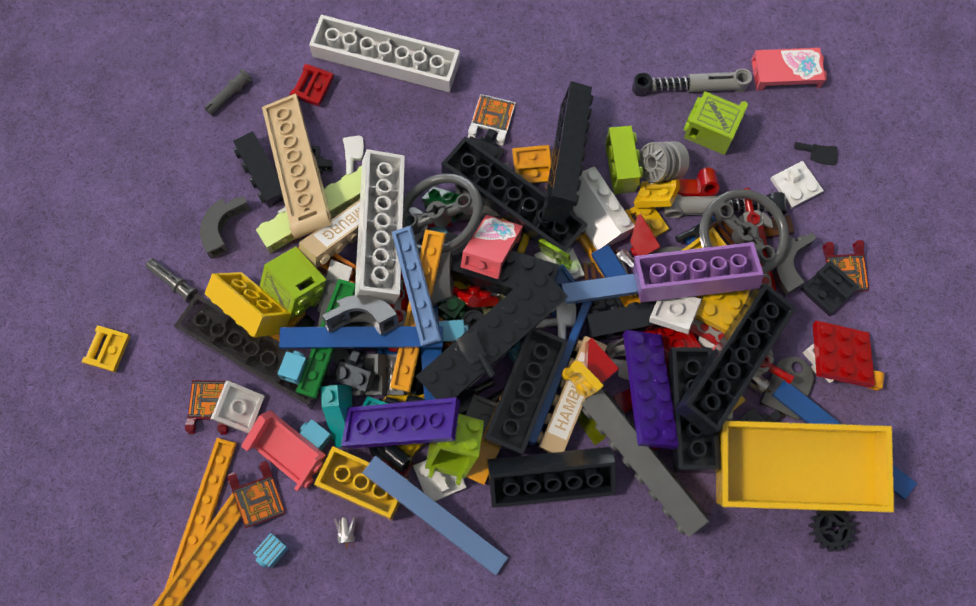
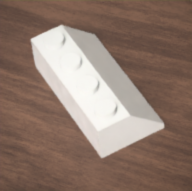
(601, 211)

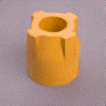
(879, 380)

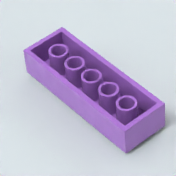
(697, 272)

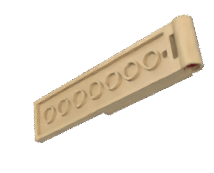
(296, 167)

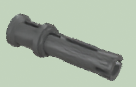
(234, 86)
(177, 285)

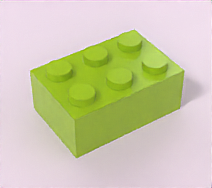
(623, 159)

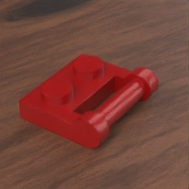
(317, 86)
(475, 297)

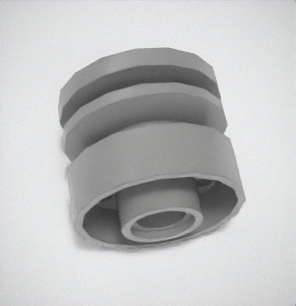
(664, 161)

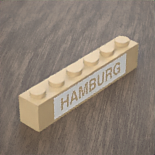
(332, 239)
(566, 409)

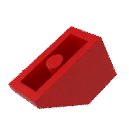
(643, 239)
(598, 361)

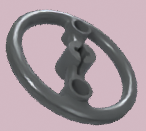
(442, 214)
(738, 227)

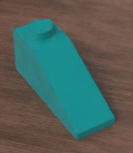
(335, 403)

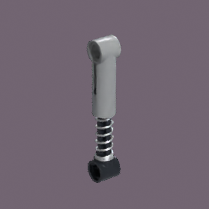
(694, 82)
(697, 205)

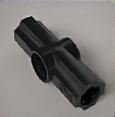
(392, 455)

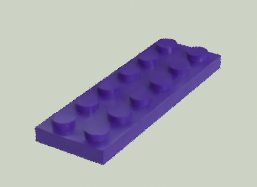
(650, 390)
(401, 423)

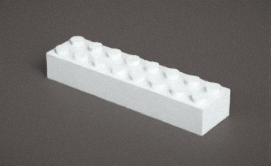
(385, 53)
(379, 215)

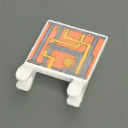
(492, 114)

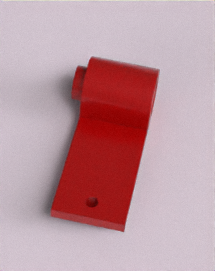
(704, 185)

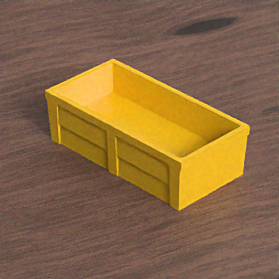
(805, 466)

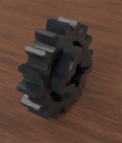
(829, 520)

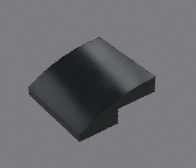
(829, 288)

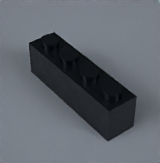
(258, 165)
(617, 320)

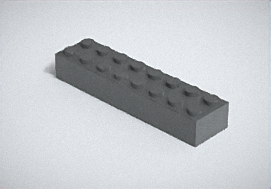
(646, 462)

